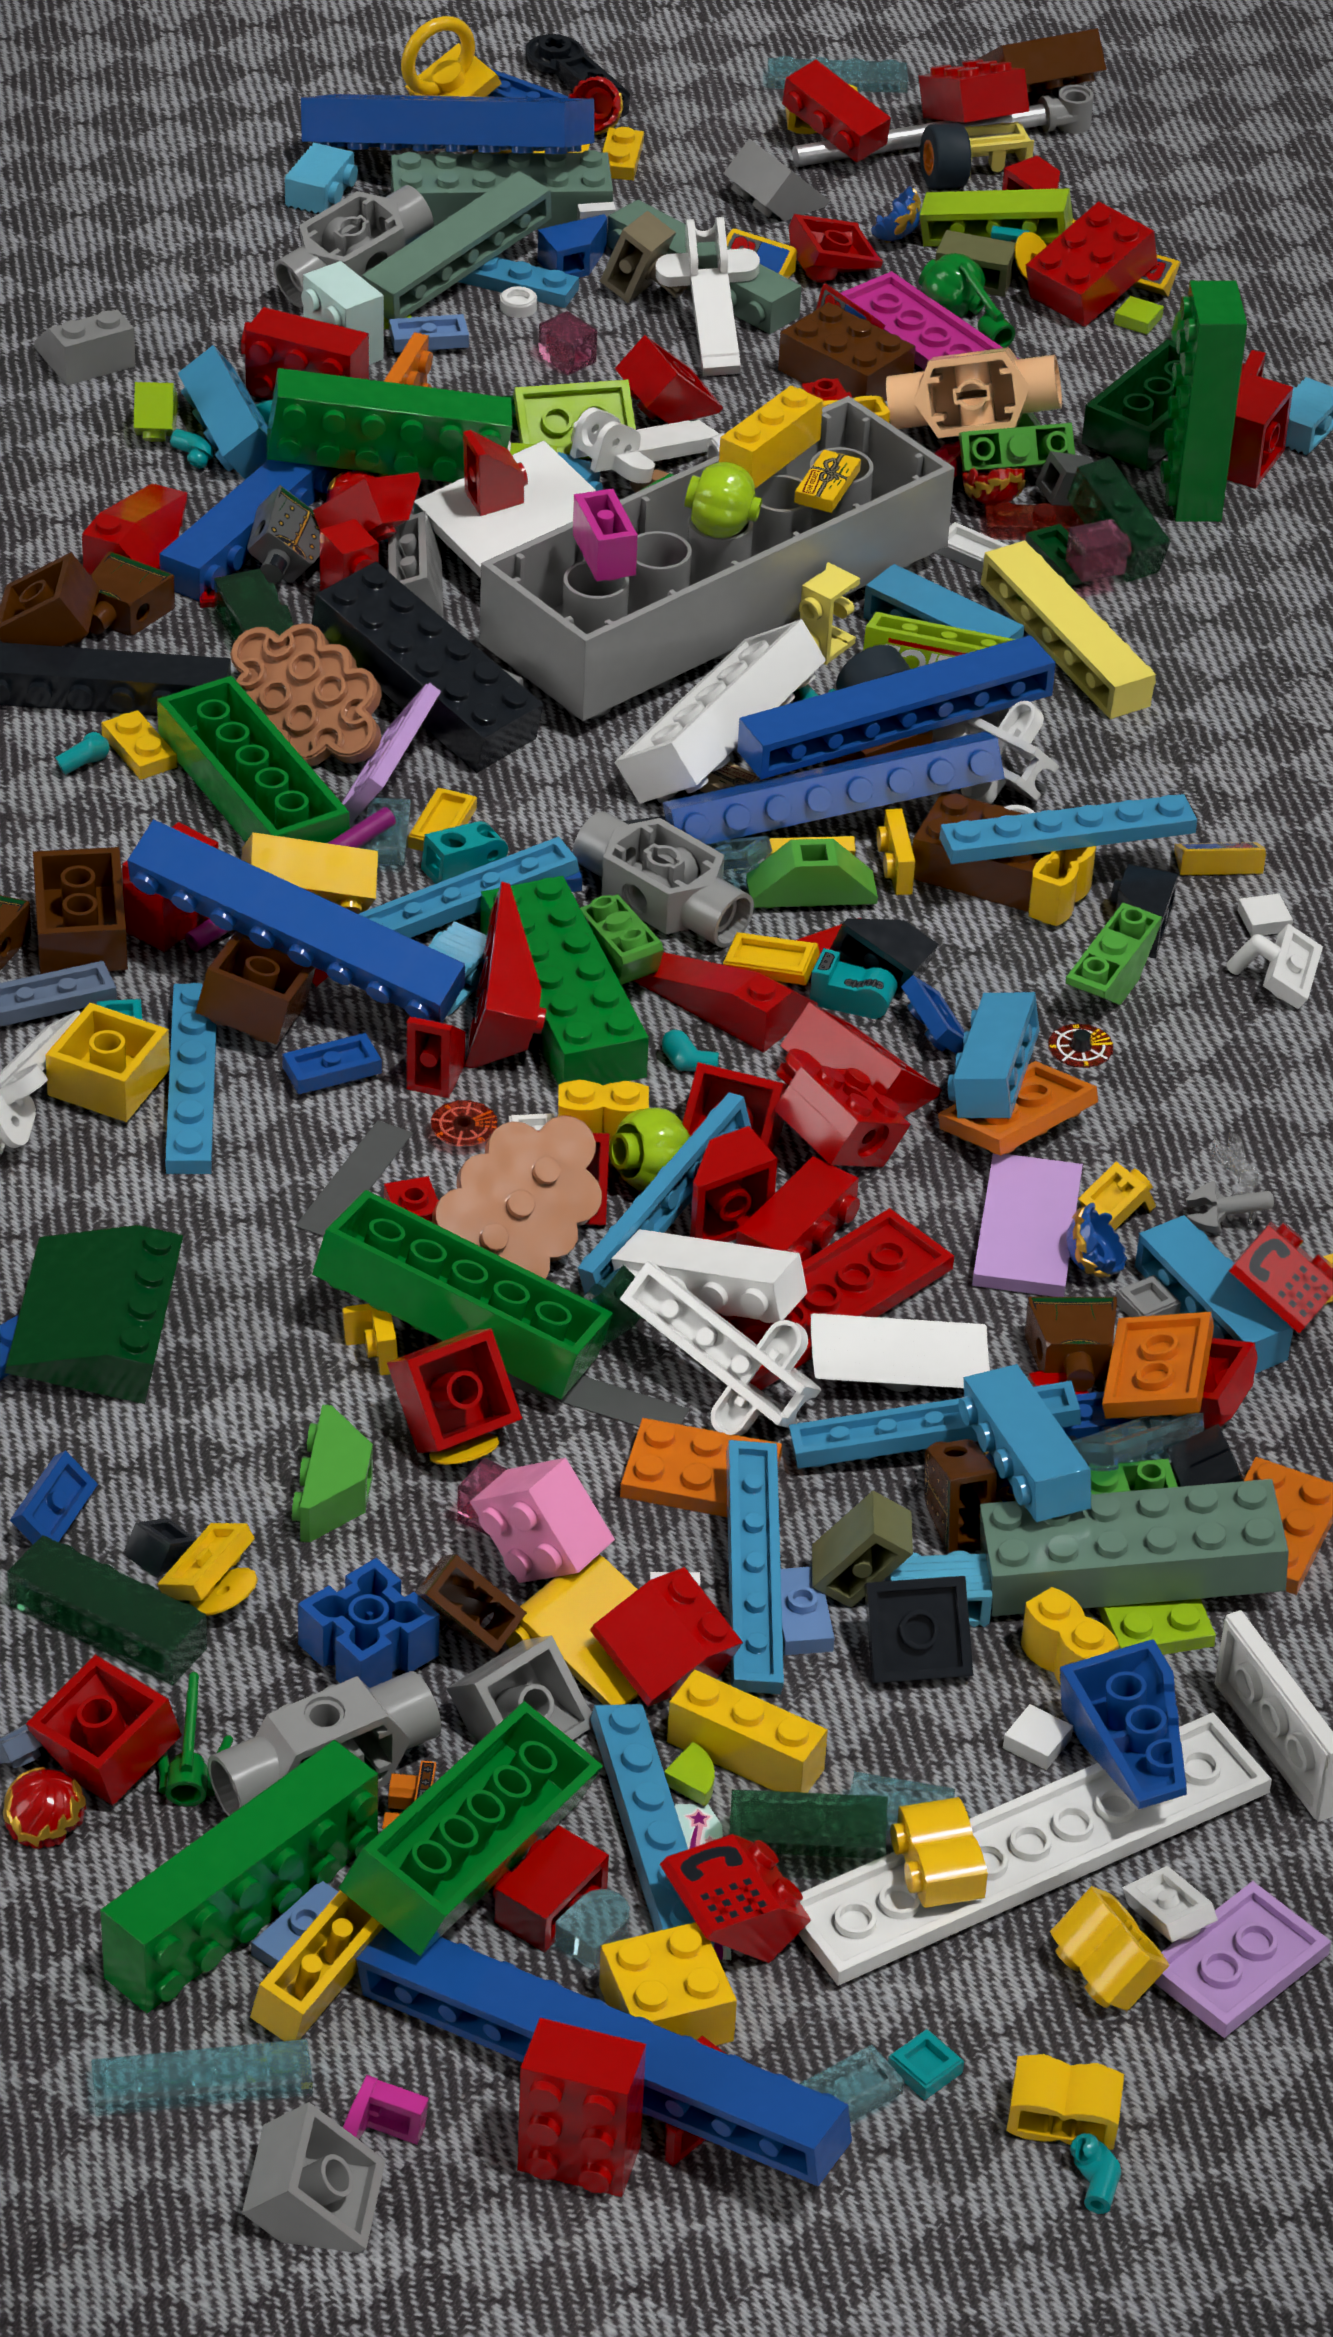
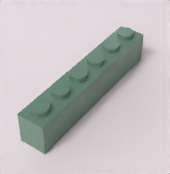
(460, 244)
(764, 302)

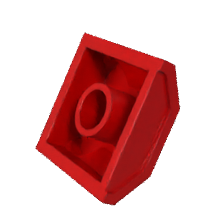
(830, 247)
(1227, 1379)

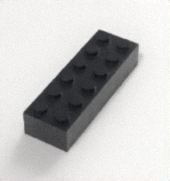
(407, 645)

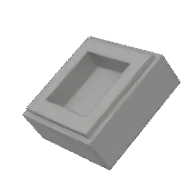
(1147, 1298)

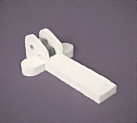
(711, 293)
(631, 450)
(1017, 733)
(22, 1078)
(725, 1351)

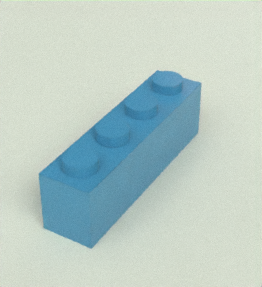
(225, 412)
(914, 597)
(994, 1055)
(1202, 1283)
(1026, 1443)

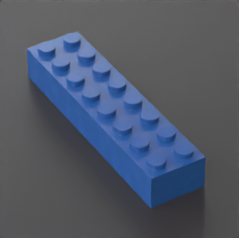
(448, 123)

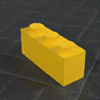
(774, 434)
(328, 870)
(747, 1734)
(314, 1969)

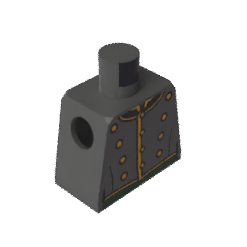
(284, 536)

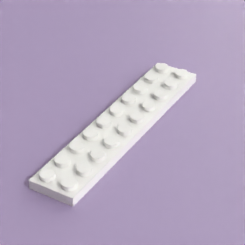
(1028, 1851)

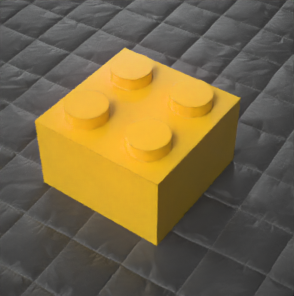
(107, 1062)
(671, 1982)

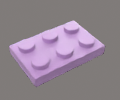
(1241, 1959)

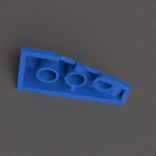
(1128, 1720)

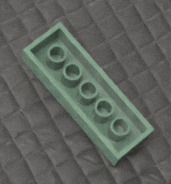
(455, 180)
(1139, 1547)

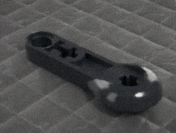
(567, 60)

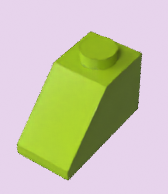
(155, 410)

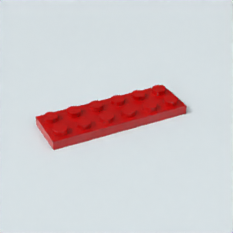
(859, 1277)

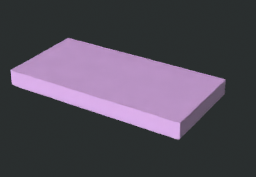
(390, 750)
(1027, 1225)

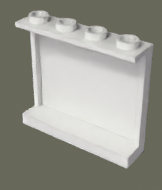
(545, 508)

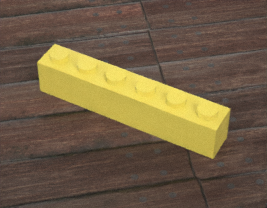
(1068, 629)

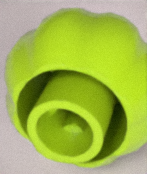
(722, 500)
(646, 1144)

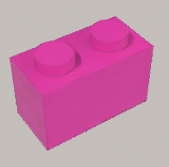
(605, 535)

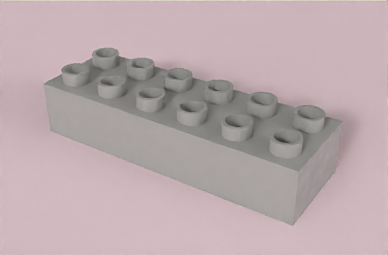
(703, 594)

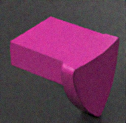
(387, 2110)

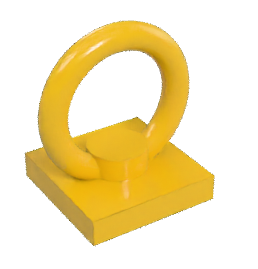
(452, 74)

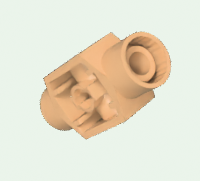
(974, 392)

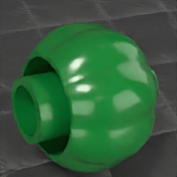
(948, 285)

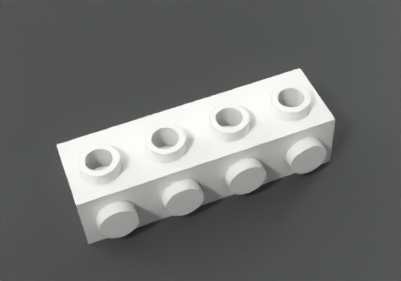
(722, 1274)

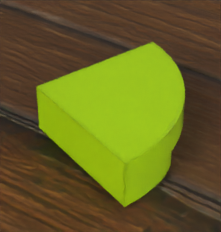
(692, 1774)

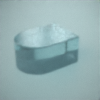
(591, 1922)

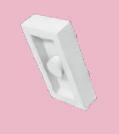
(1170, 1904)

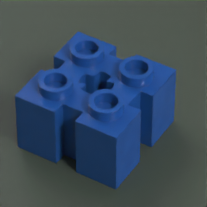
(368, 1626)

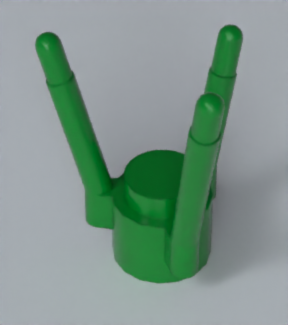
(993, 322)
(187, 1776)

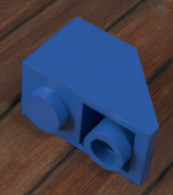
(573, 245)

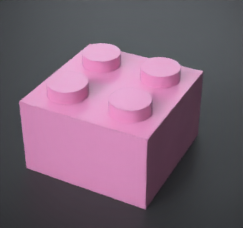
(542, 1520)

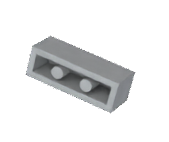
(417, 560)

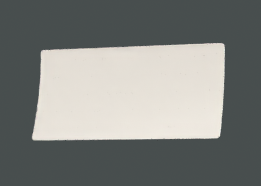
(897, 1350)

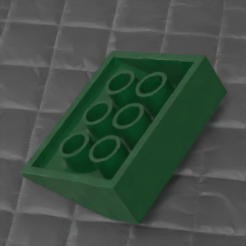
(96, 1310)

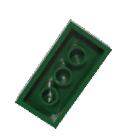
(1133, 411)

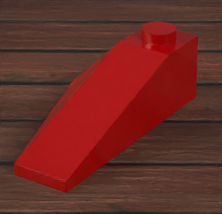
(136, 527)
(506, 990)
(729, 998)

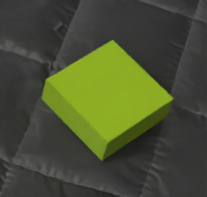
(1138, 315)

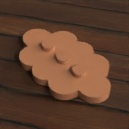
(310, 692)
(525, 1193)

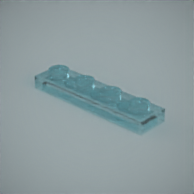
(865, 75)
(1138, 1437)
(201, 2077)

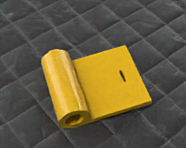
(567, 1612)

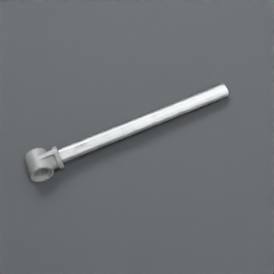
(1068, 112)

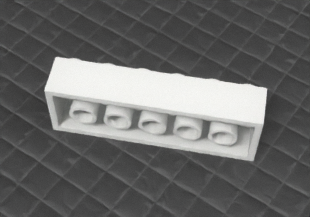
(705, 723)

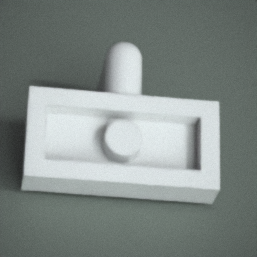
(1290, 967)

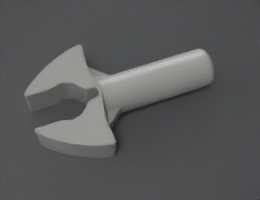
(1224, 1206)

